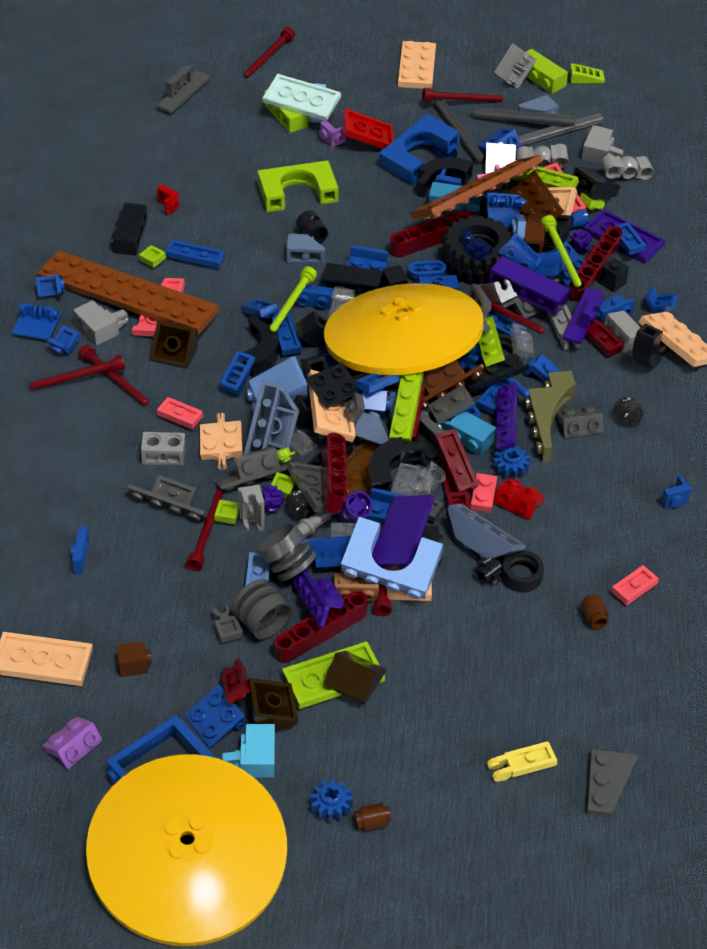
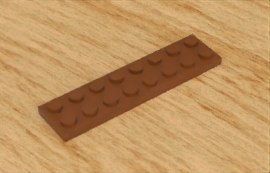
(476, 188)

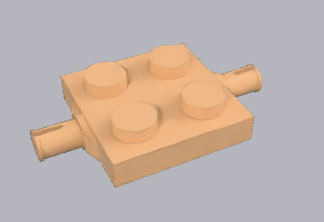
(221, 440)

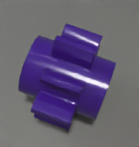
(581, 241)
(272, 497)

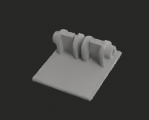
(515, 66)

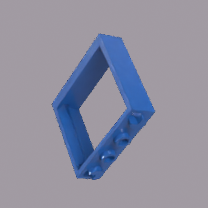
(172, 727)

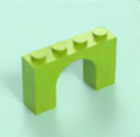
(315, 174)

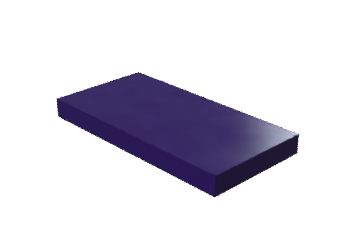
(604, 219)
(402, 531)

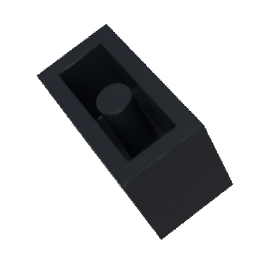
(594, 184)

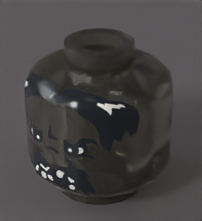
(628, 411)
(298, 506)

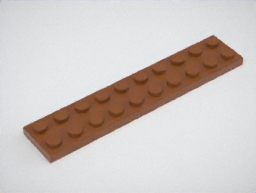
(129, 291)

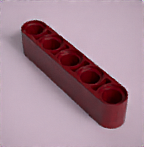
(422, 235)
(596, 259)
(334, 473)
(308, 634)

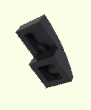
(563, 228)

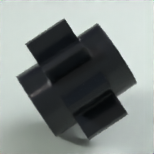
(489, 570)

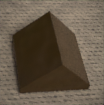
(174, 344)
(353, 676)
(273, 703)

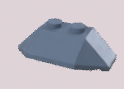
(272, 419)
(480, 534)

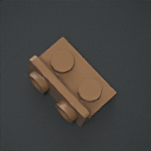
(347, 585)

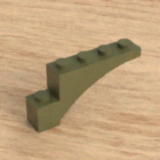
(544, 404)

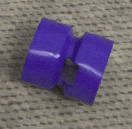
(356, 505)

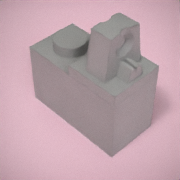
(599, 144)
(98, 323)

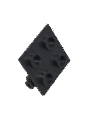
(333, 385)

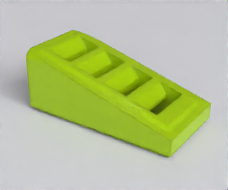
(585, 75)

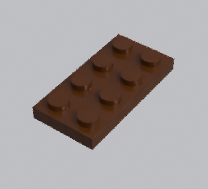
(538, 198)

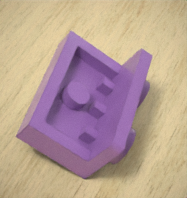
(73, 741)

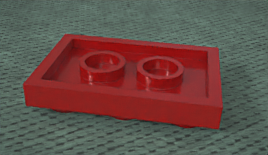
(367, 129)

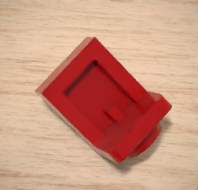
(168, 198)

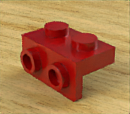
(518, 498)

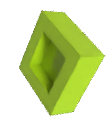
(590, 203)
(152, 256)
(284, 483)
(227, 512)

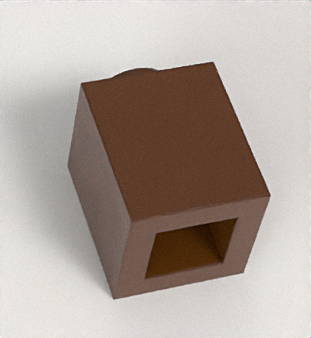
(133, 659)

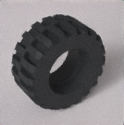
(459, 261)

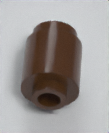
(595, 611)
(372, 817)

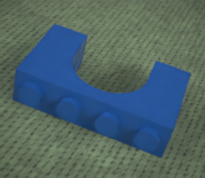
(425, 131)

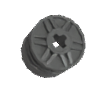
(287, 552)
(262, 609)

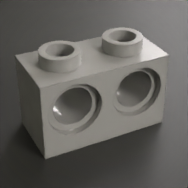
(163, 448)

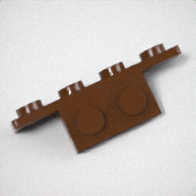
(444, 378)

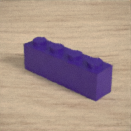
(530, 285)

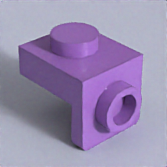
(330, 134)

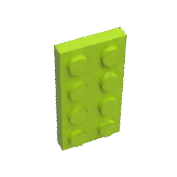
(309, 676)

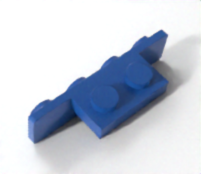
(329, 550)

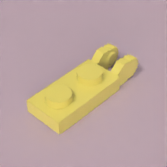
(523, 761)

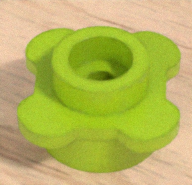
(284, 454)

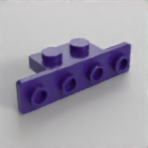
(584, 315)
(506, 416)
(318, 596)

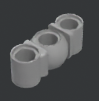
(556, 154)
(627, 167)

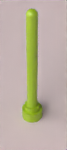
(550, 227)
(307, 276)

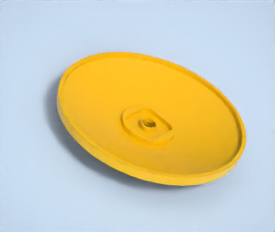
(404, 329)
(176, 889)

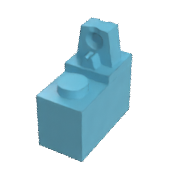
(256, 751)

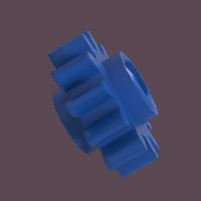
(512, 461)
(331, 799)

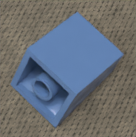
(286, 373)

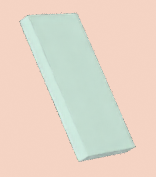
(302, 97)

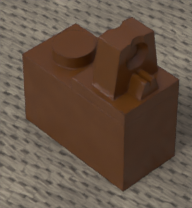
(534, 235)

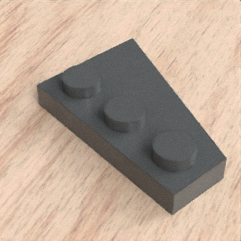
(310, 483)
(607, 780)

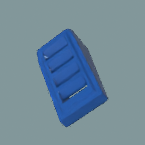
(227, 379)

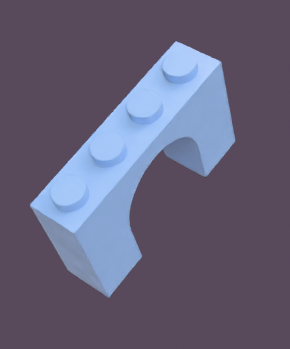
(413, 579)

